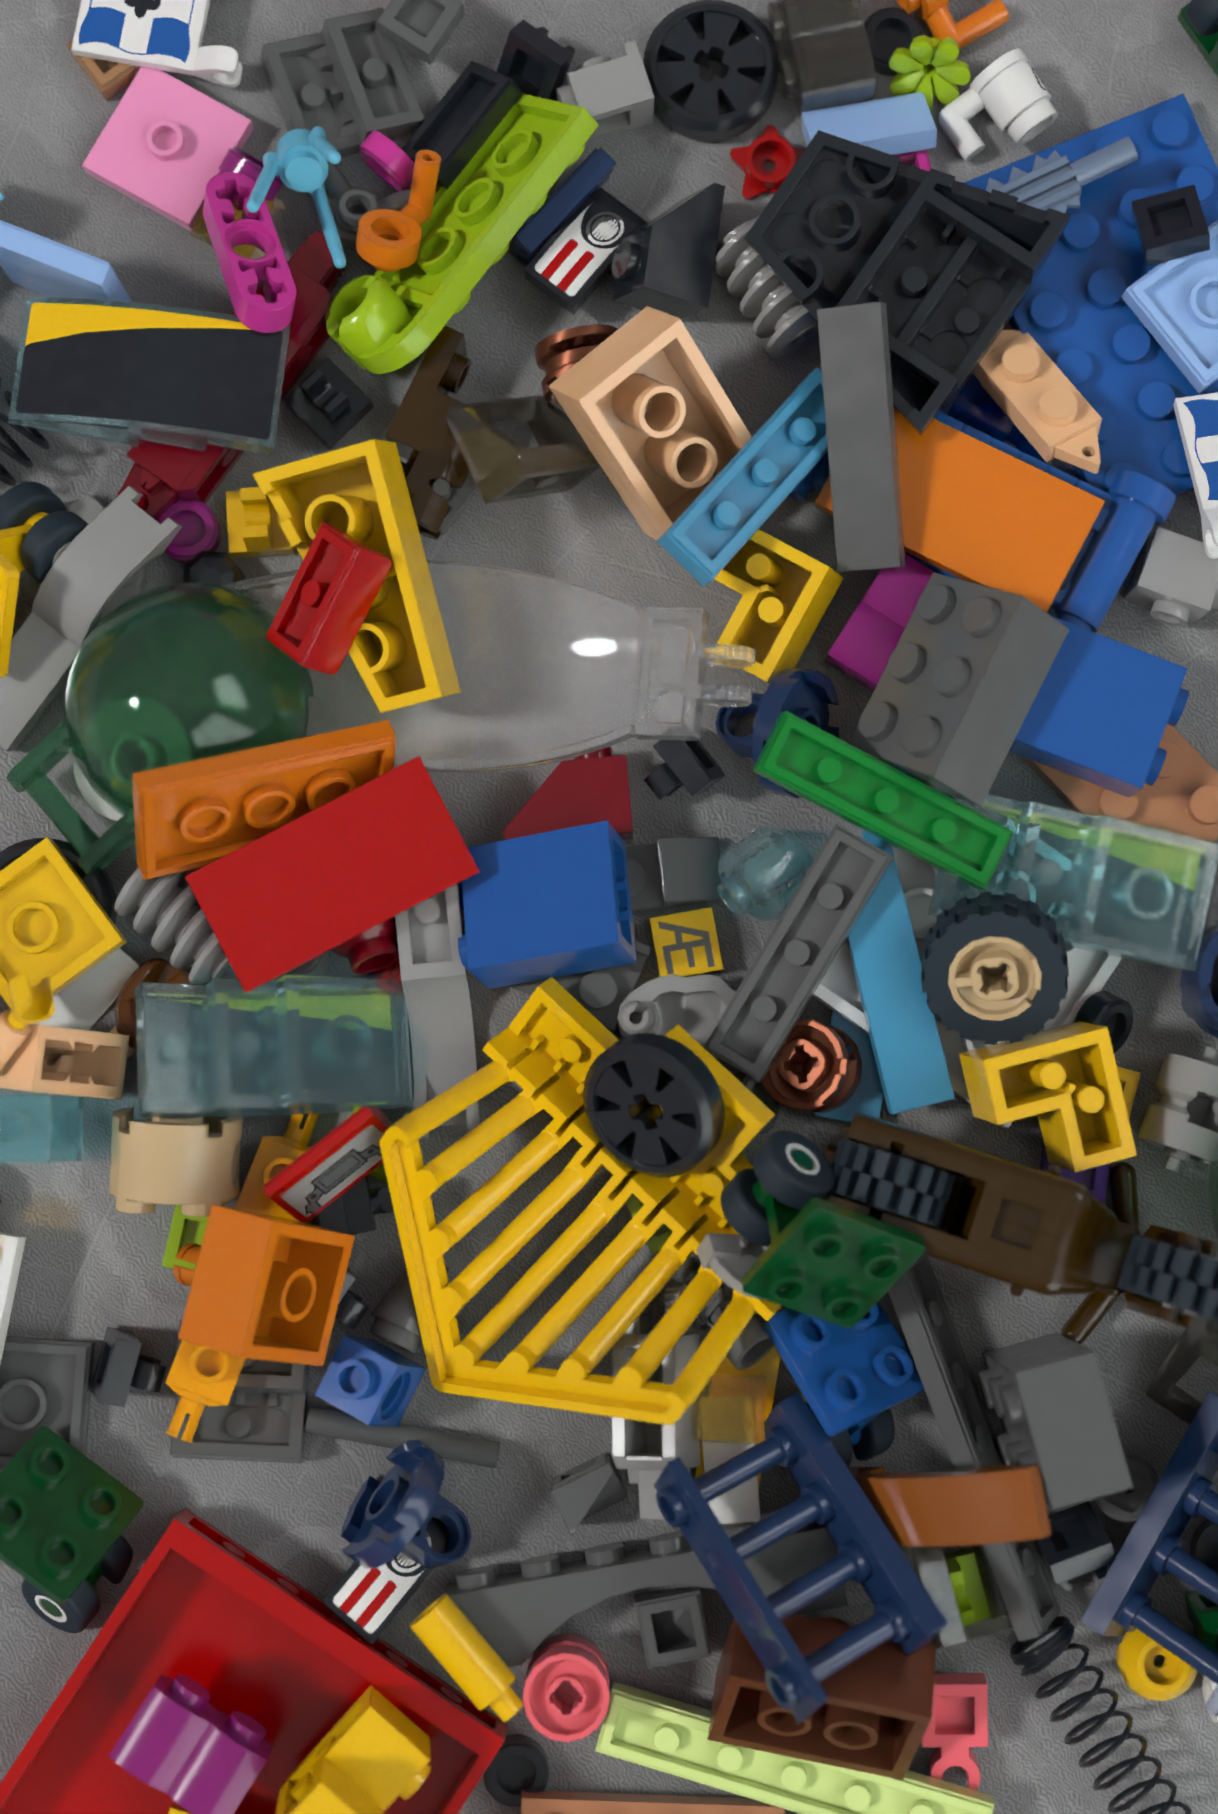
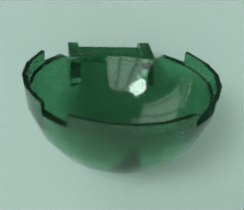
(162, 686)

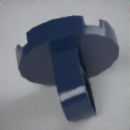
(793, 690)
(395, 1512)

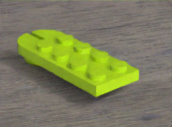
(398, 314)

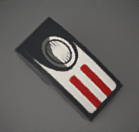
(582, 250)
(373, 1597)

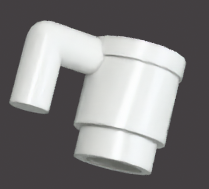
(1010, 96)

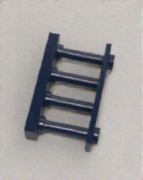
(1156, 1549)
(864, 1554)

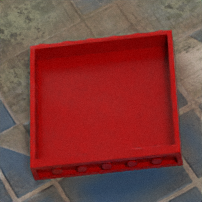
(258, 1650)

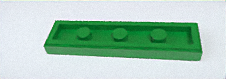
(882, 800)

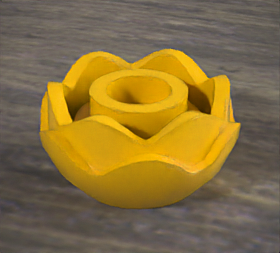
(1156, 1683)

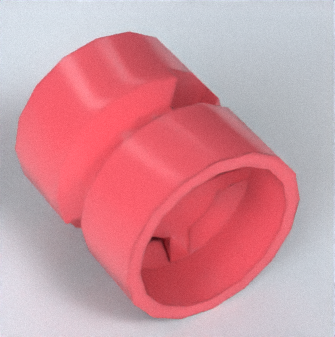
(566, 1687)

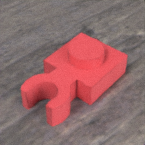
(957, 1724)

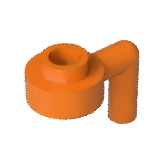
(964, 31)
(393, 237)

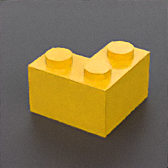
(779, 603)
(1064, 1079)
(360, 1763)

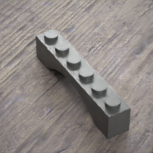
(527, 1605)

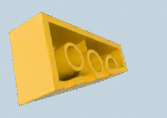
(365, 494)

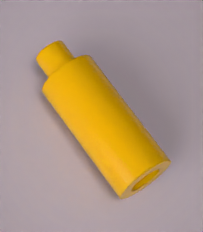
(467, 1657)

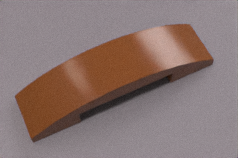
(958, 1507)

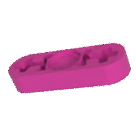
(242, 273)

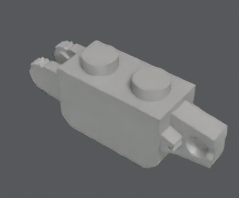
(649, 1446)

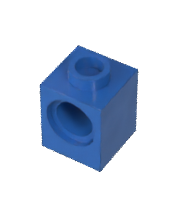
(370, 1381)

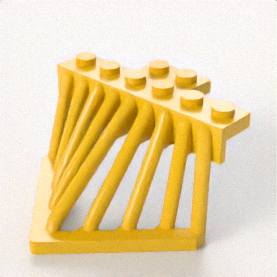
(549, 1056)

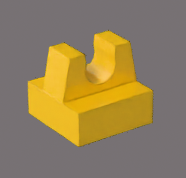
(254, 525)

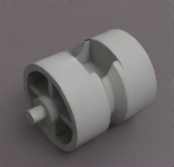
(1187, 1113)

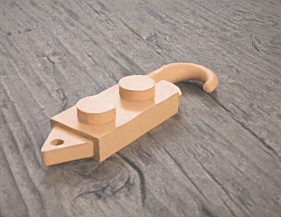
(1041, 400)

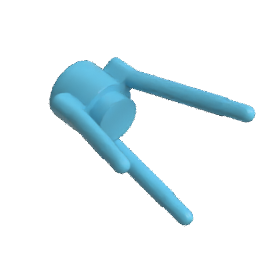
(303, 167)

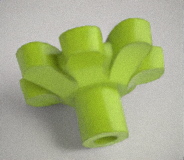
(929, 69)

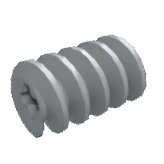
(764, 296)
(177, 922)

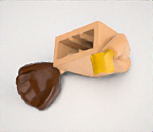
(68, 1058)

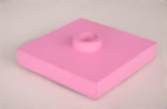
(165, 145)

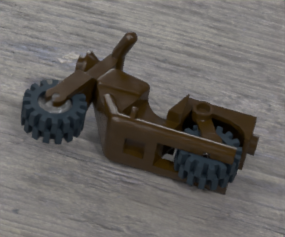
(1024, 1225)

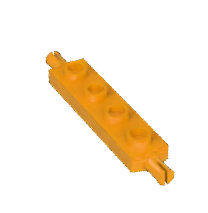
(204, 1374)

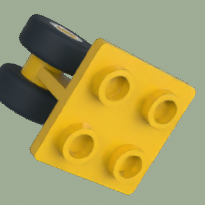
(32, 537)

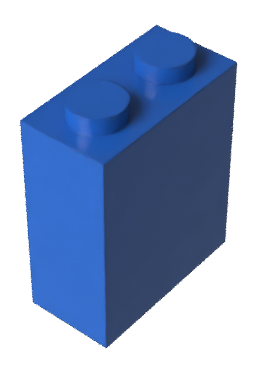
(1103, 712)
(547, 906)

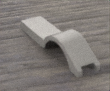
(70, 606)
(437, 1001)

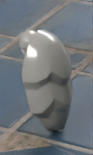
(672, 1000)

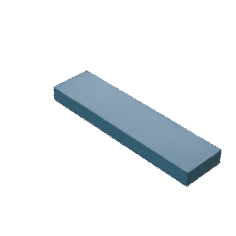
(751, 484)
(893, 1000)

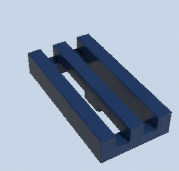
(561, 205)

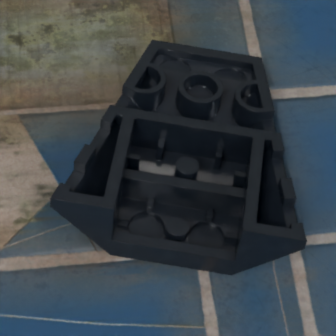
(935, 250)

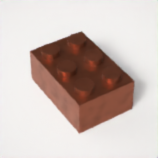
(866, 1725)

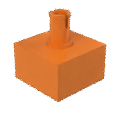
(263, 1286)

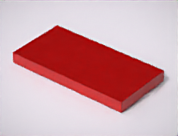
(332, 874)

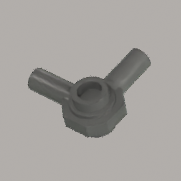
(350, 204)

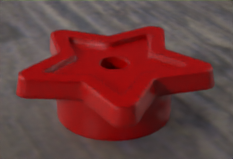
(752, 159)

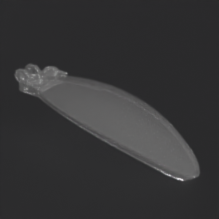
(538, 670)

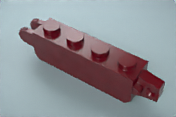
(174, 472)

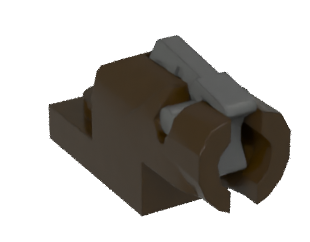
(435, 466)

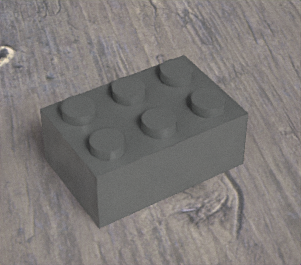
(959, 686)
(1055, 1417)

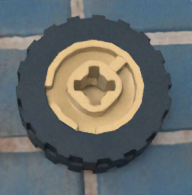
(994, 968)

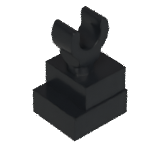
(356, 1209)

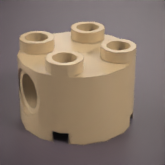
(174, 1162)

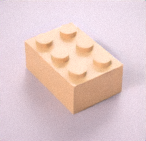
(652, 416)

